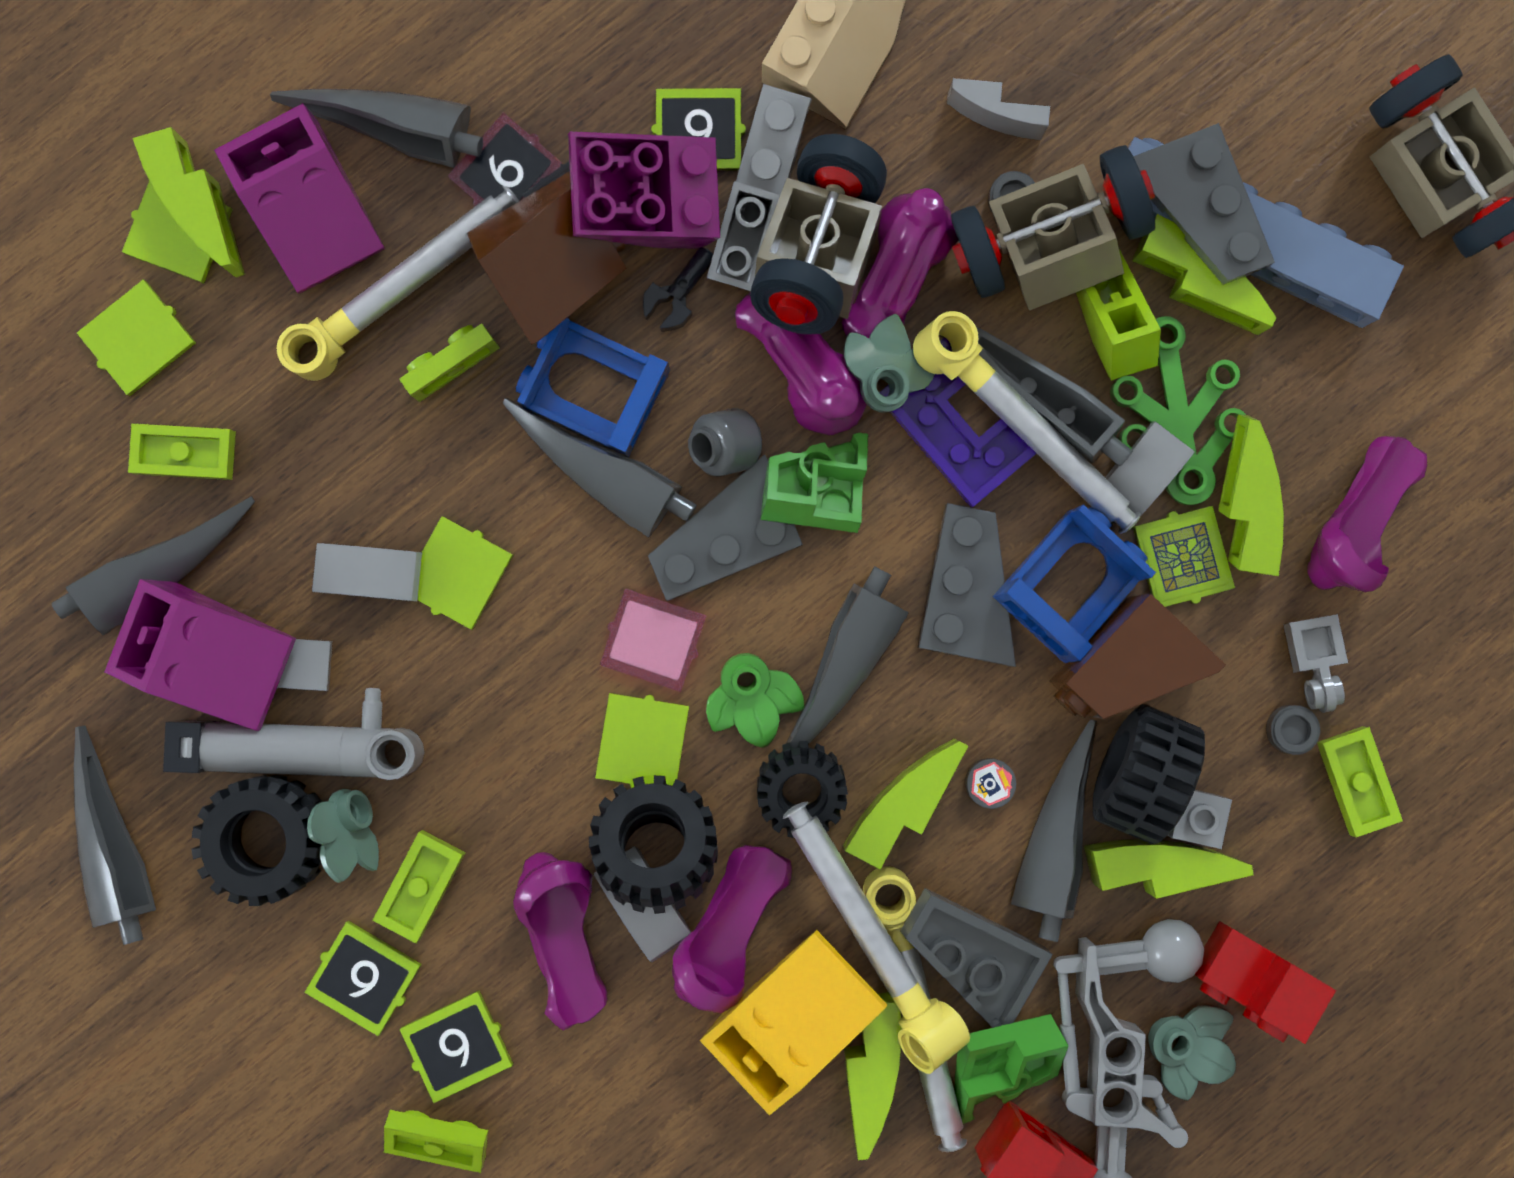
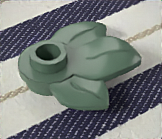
(885, 357)
(344, 833)
(1199, 1050)

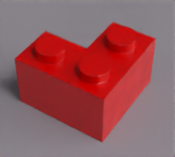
(1274, 991)
(1027, 1148)

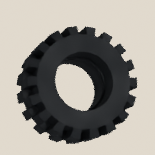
(1149, 774)
(648, 805)
(223, 849)

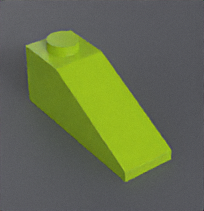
(1121, 325)

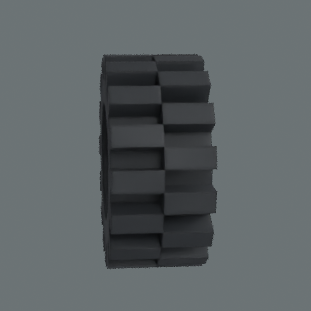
(801, 761)

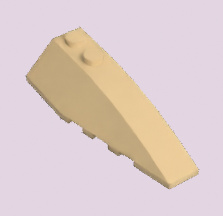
(833, 52)

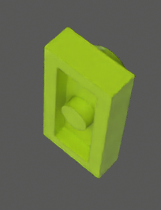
(431, 372)
(181, 451)
(1359, 781)
(419, 886)
(435, 1141)

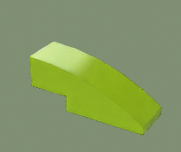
(189, 196)
(1196, 285)
(1254, 499)
(904, 802)
(1162, 867)
(873, 1076)

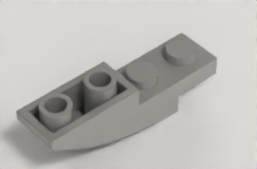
(760, 180)

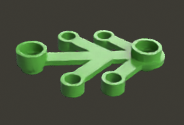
(1179, 417)

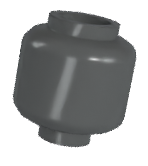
(725, 442)

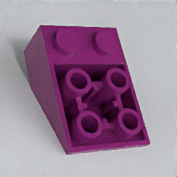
(644, 189)
(300, 198)
(199, 653)

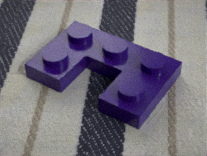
(967, 461)

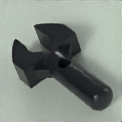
(677, 291)

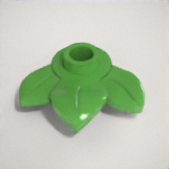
(756, 706)

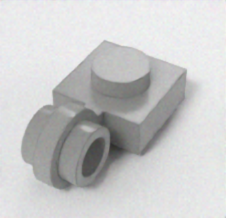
(1317, 646)

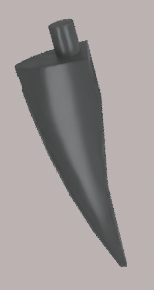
(409, 123)
(1065, 405)
(617, 482)
(108, 591)
(853, 649)
(1054, 858)
(109, 861)

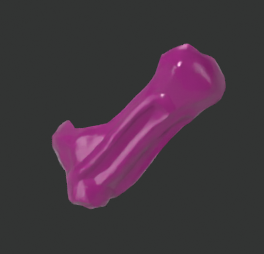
(912, 238)
(819, 384)
(1350, 541)
(553, 905)
(712, 958)

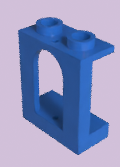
(572, 338)
(1124, 569)

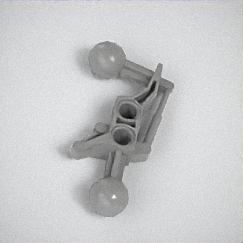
(1171, 954)

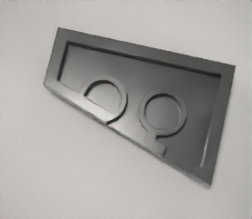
(1208, 202)
(722, 538)
(960, 603)
(977, 956)

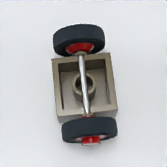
(1447, 158)
(1057, 231)
(820, 236)

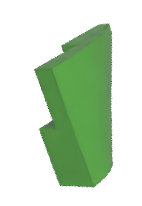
(817, 486)
(1007, 1062)

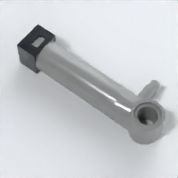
(292, 749)

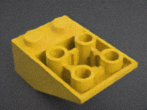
(793, 1022)

